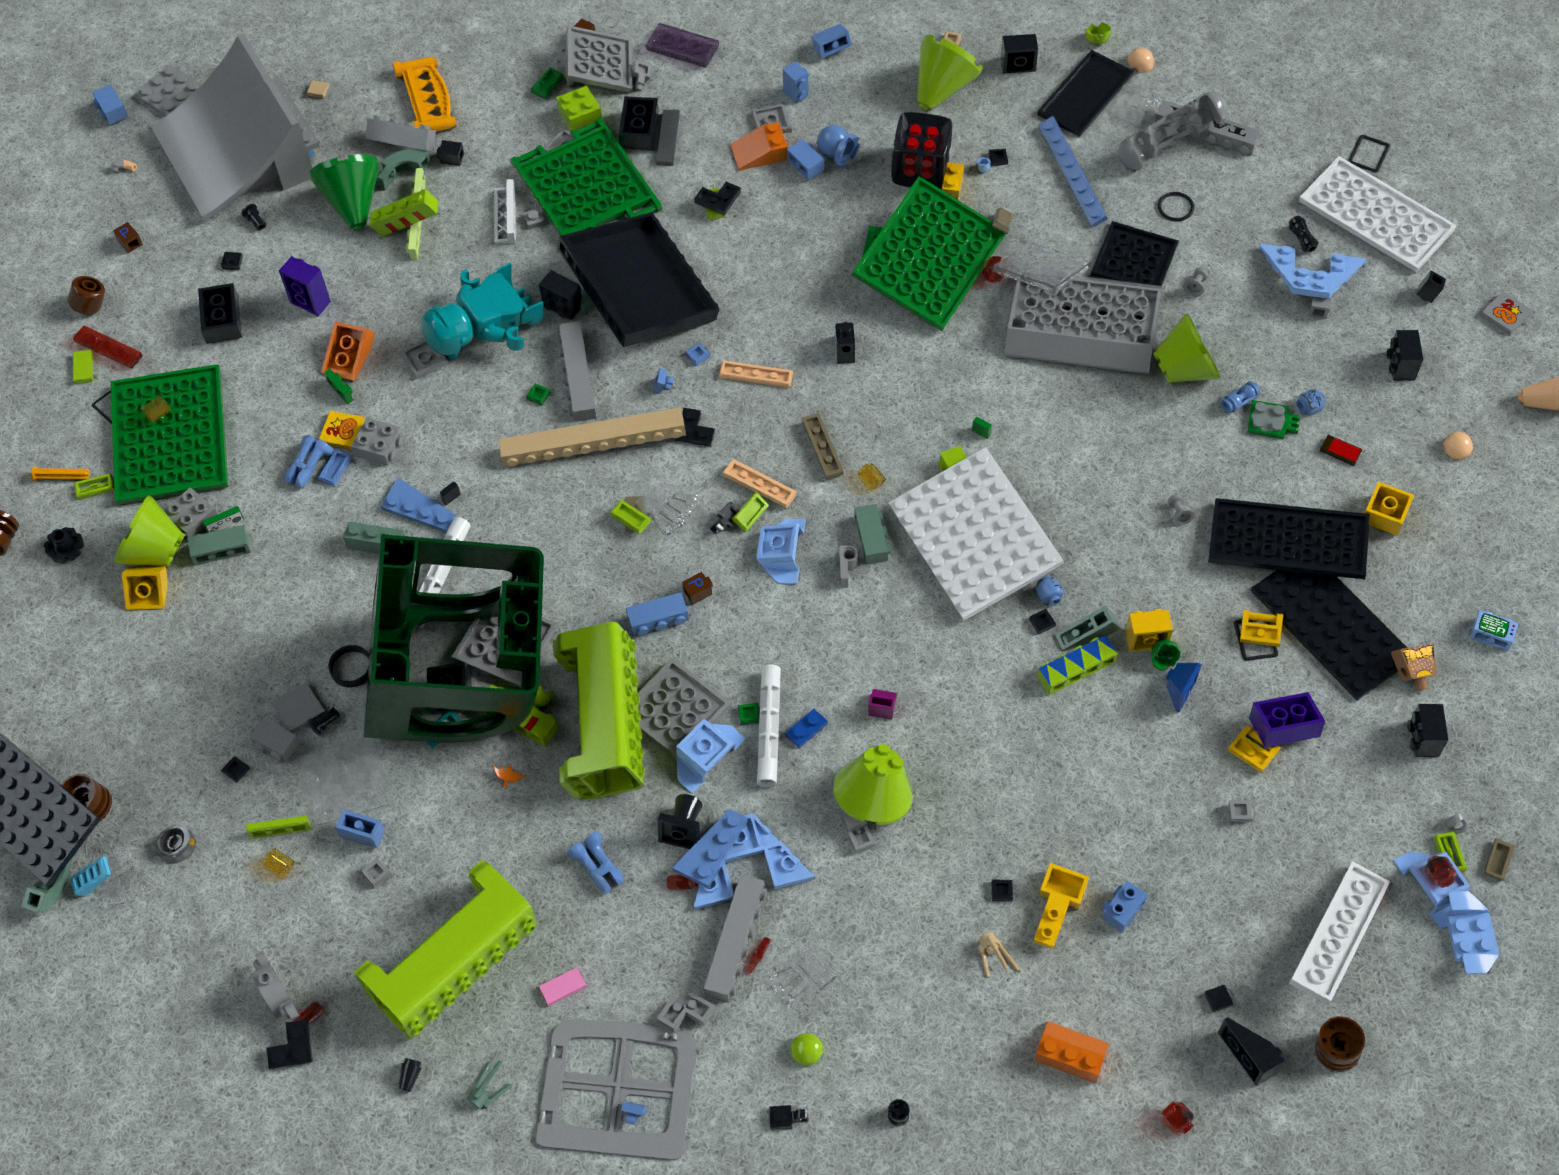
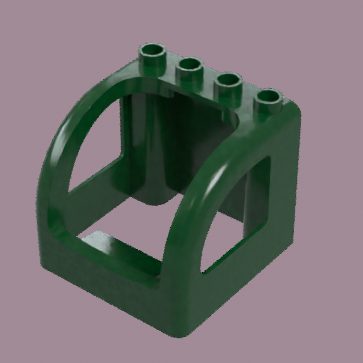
(402, 609)

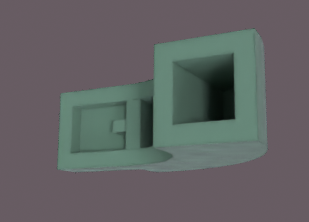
(401, 162)
(41, 896)

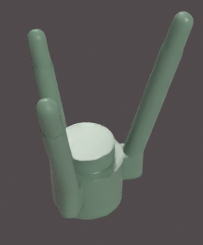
(478, 1095)

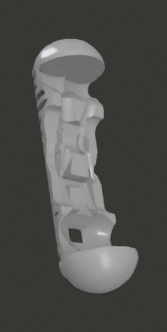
(1177, 124)

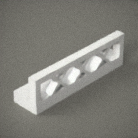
(509, 214)

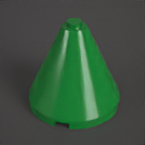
(348, 186)

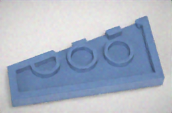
(415, 506)
(710, 852)

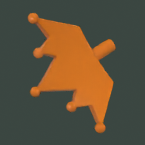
(507, 775)

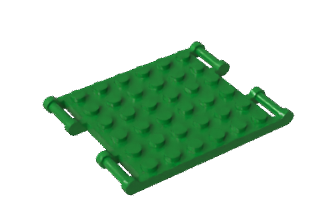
(585, 180)

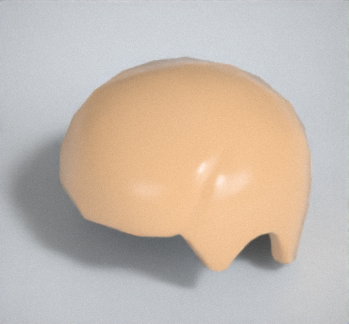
(1141, 60)
(1458, 445)

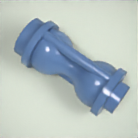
(1234, 401)

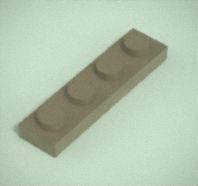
(822, 446)

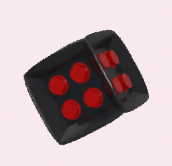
(921, 148)

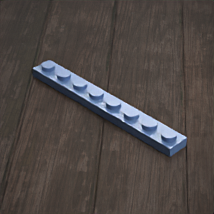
(1073, 172)

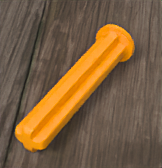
(58, 473)

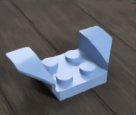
(778, 550)
(703, 750)
(1415, 863)
(1471, 933)

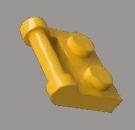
(1261, 633)
(1250, 751)

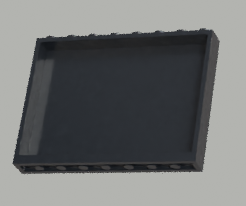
(638, 279)

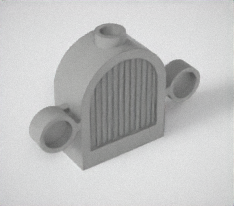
(272, 988)

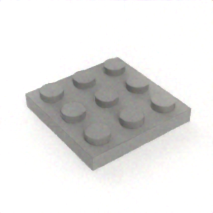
(168, 90)

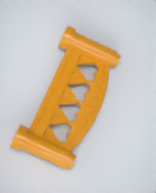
(410, 72)

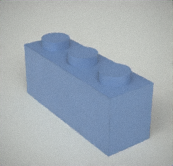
(657, 614)

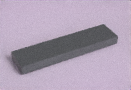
(668, 137)

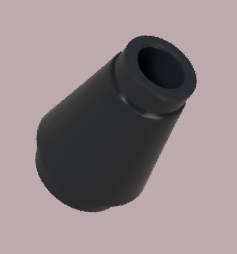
(408, 1074)

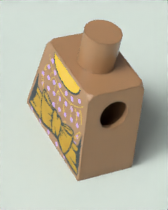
(1416, 664)

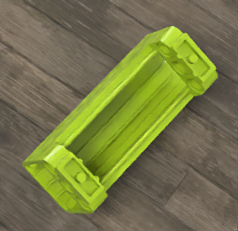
(607, 711)
(452, 955)

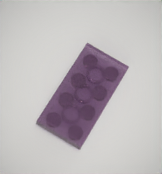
(682, 45)

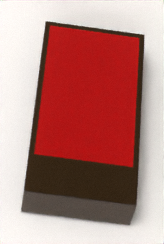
(1341, 450)

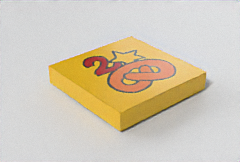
(341, 429)

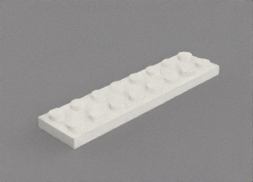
(1339, 933)

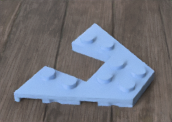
(1307, 281)
(754, 840)

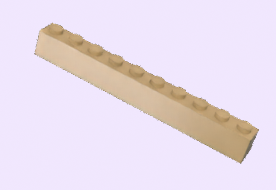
(592, 437)

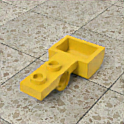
(1062, 889)

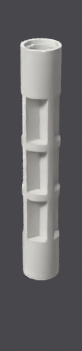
(438, 573)
(768, 726)

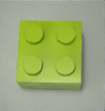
(578, 108)

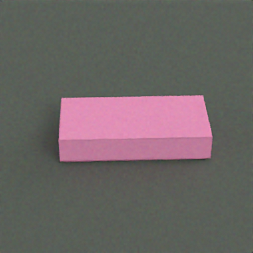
(562, 986)

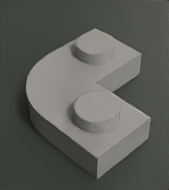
(683, 1006)

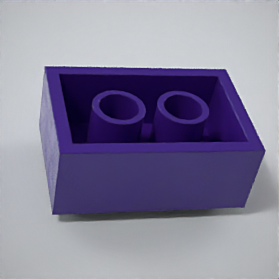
(304, 285)
(1286, 719)

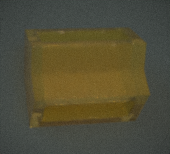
(155, 409)
(871, 477)
(278, 863)

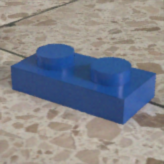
(806, 728)

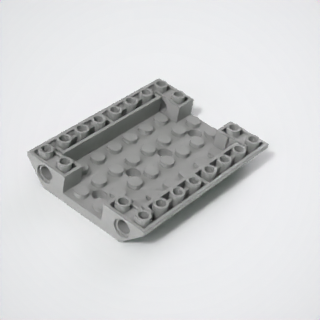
(1081, 333)

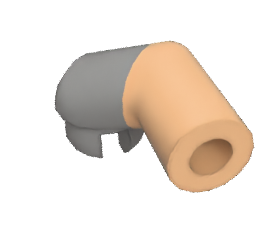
(116, 165)

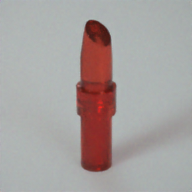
(758, 954)

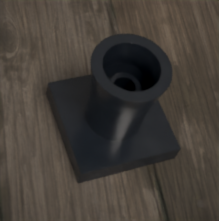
(681, 827)

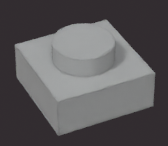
(533, 218)
(1240, 811)
(376, 872)

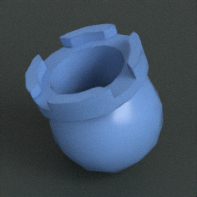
(837, 144)

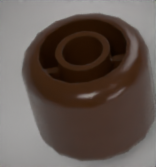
(86, 295)

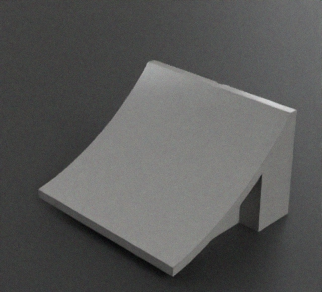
(236, 134)

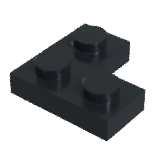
(720, 201)
(695, 434)
(296, 1051)

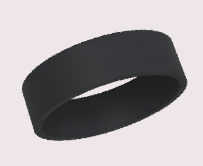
(345, 649)

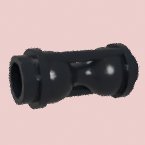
(1299, 228)

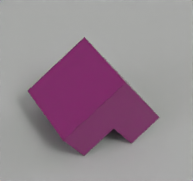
(882, 704)

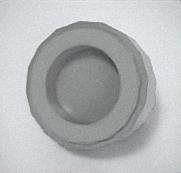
(1456, 819)

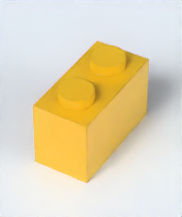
(953, 179)

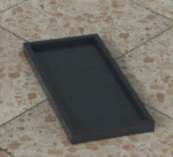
(1085, 92)

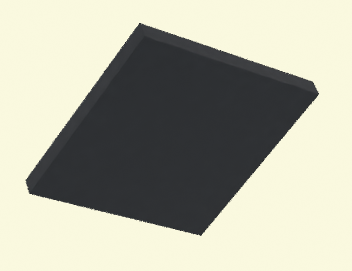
(1134, 255)

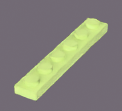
(413, 233)

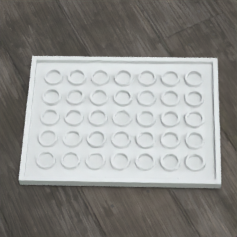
(975, 533)

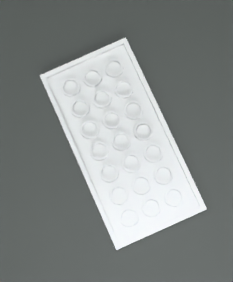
(1377, 213)

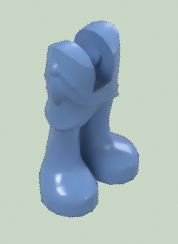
(299, 470)
(593, 844)

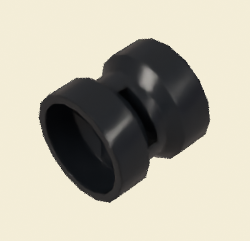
(901, 1109)

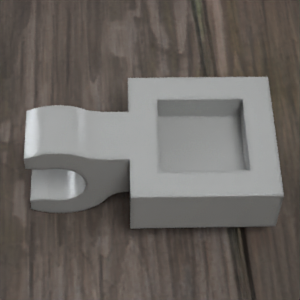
(642, 73)

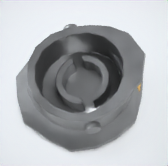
(173, 847)

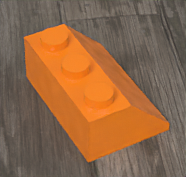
(1071, 1052)

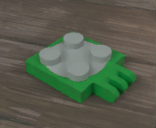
(1271, 420)

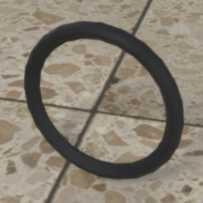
(1172, 218)

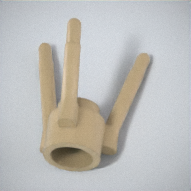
(992, 945)

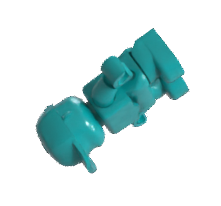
(484, 309)

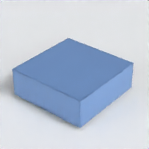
(697, 354)

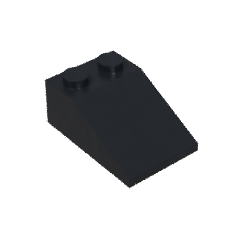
(1254, 1053)

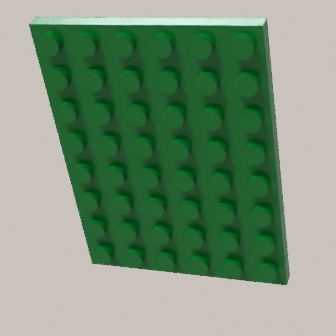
(929, 253)
(179, 448)

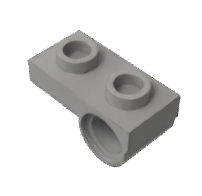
(845, 564)
(858, 833)

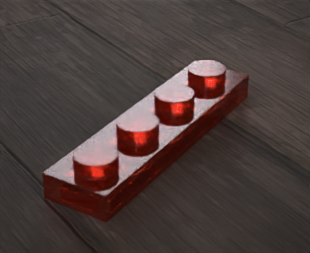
(107, 347)

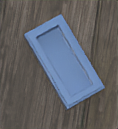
(335, 467)

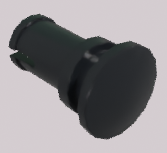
(252, 215)
(322, 721)

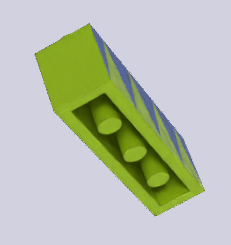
(1077, 664)

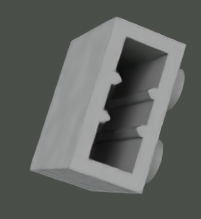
(377, 441)
(189, 513)

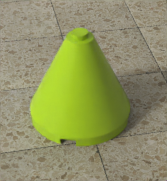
(943, 71)

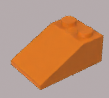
(760, 147)
(347, 350)

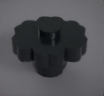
(64, 545)

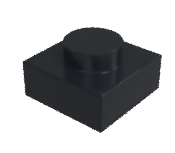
(231, 260)

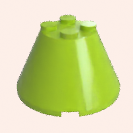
(1185, 355)
(151, 538)
(874, 786)

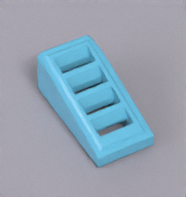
(90, 878)

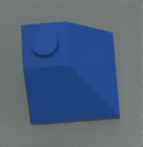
(1181, 682)

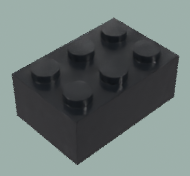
(638, 123)
(219, 313)

